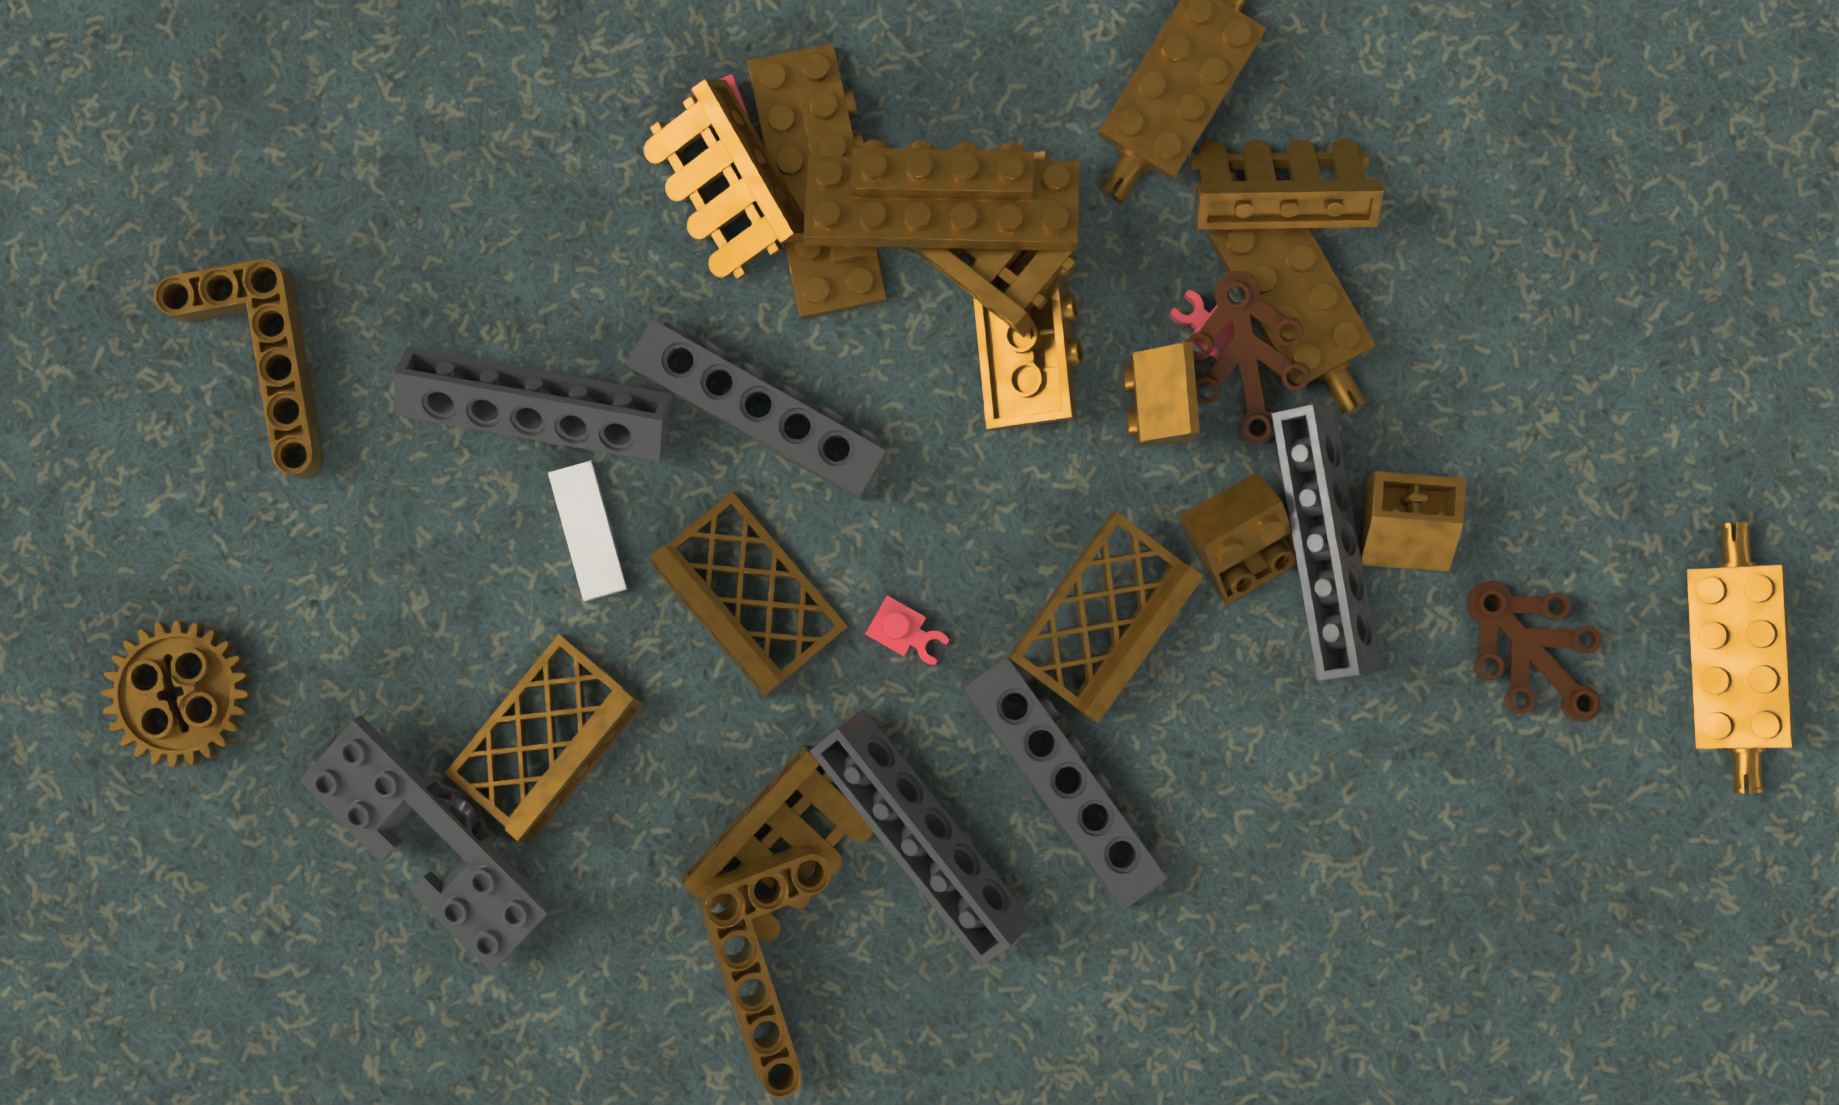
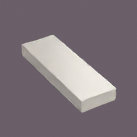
(588, 531)

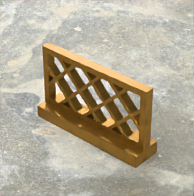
(719, 620)
(1134, 640)
(566, 769)

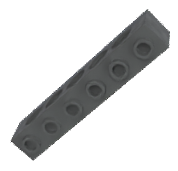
(653, 360)
(532, 404)
(1325, 542)
(922, 837)
(1124, 882)

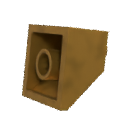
(1162, 395)

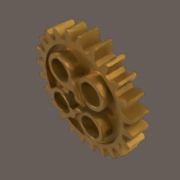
(138, 704)

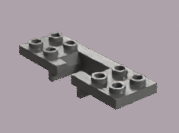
(374, 794)

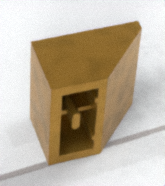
(1411, 520)
(1241, 537)

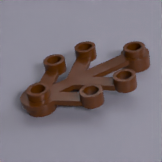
(1247, 350)
(1528, 645)

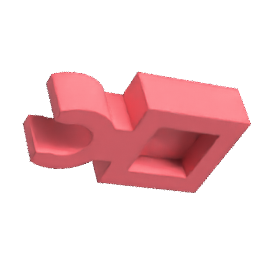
(1197, 321)
(899, 627)

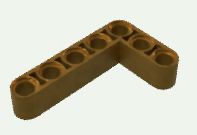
(268, 350)
(750, 963)

